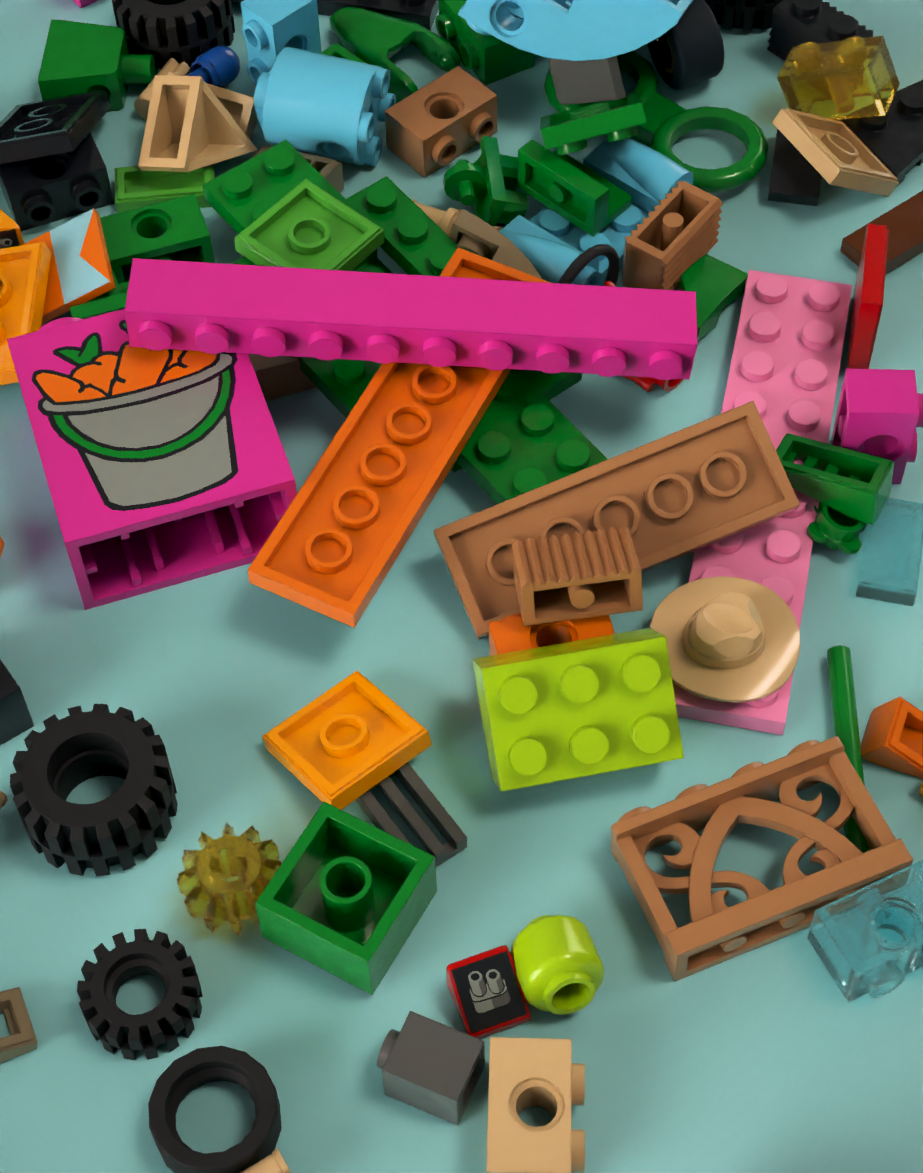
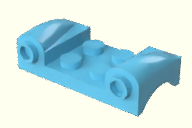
(555, 242)

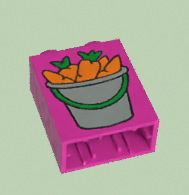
(150, 455)

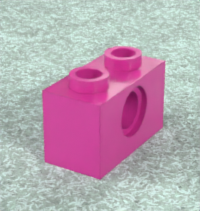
(880, 415)

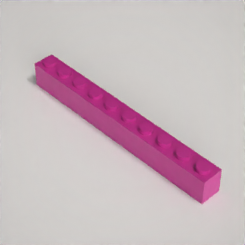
(411, 319)

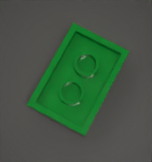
(572, 127)

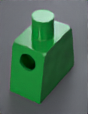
(90, 59)

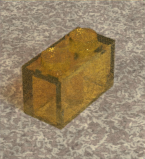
(840, 78)

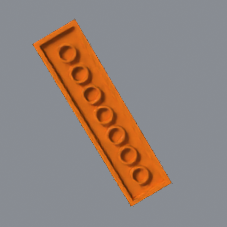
(378, 475)

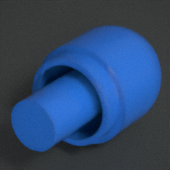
(217, 66)

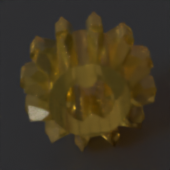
(207, 872)

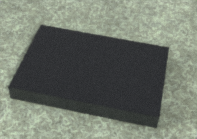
(50, 125)

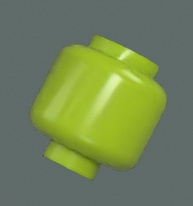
(557, 964)

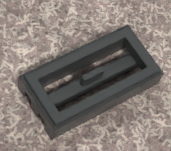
(427, 802)

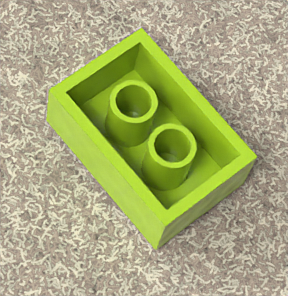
(578, 708)

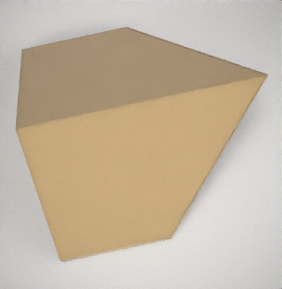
(188, 127)

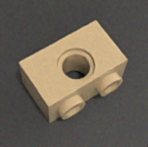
(529, 1075)

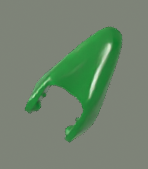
(378, 37)

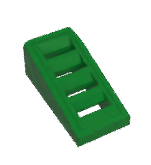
(846, 479)

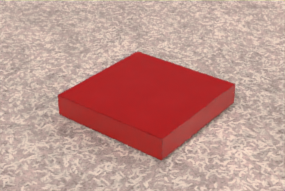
(868, 297)

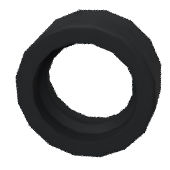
(195, 1070)

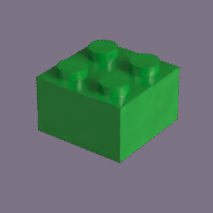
(347, 897)

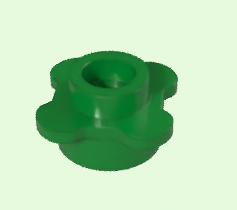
(836, 530)

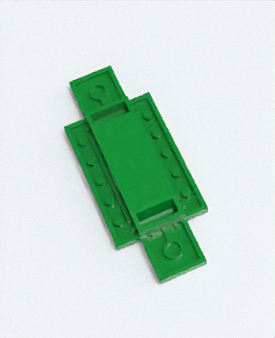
(522, 434)

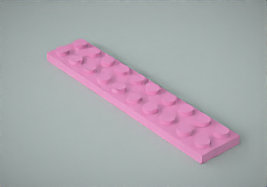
(790, 367)

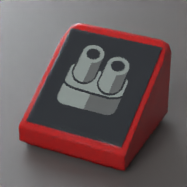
(487, 992)

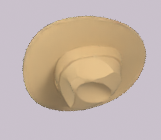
(728, 638)

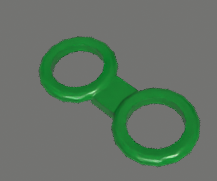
(670, 121)

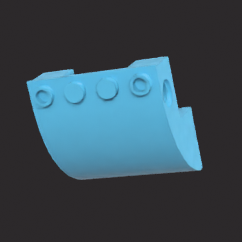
(574, 27)

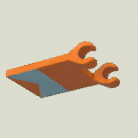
(77, 265)

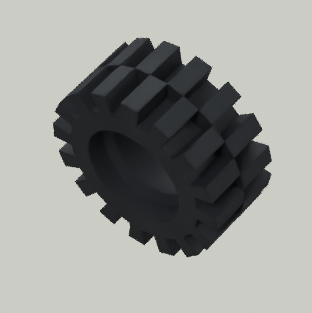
(130, 960)

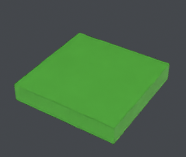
(309, 232)

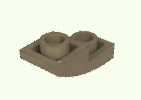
(484, 240)

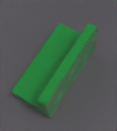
(570, 188)

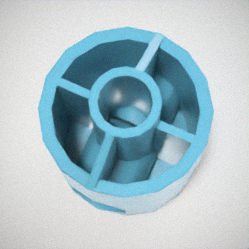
(324, 105)

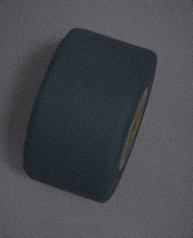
(690, 49)

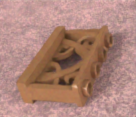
(748, 798)

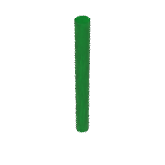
(846, 723)

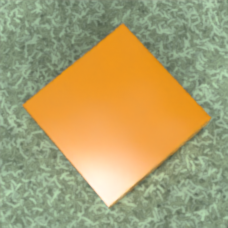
(346, 741)

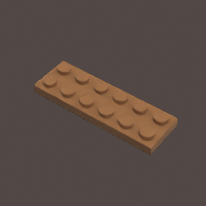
(666, 492)

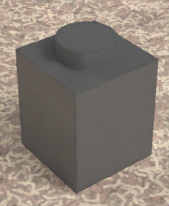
(431, 1066)

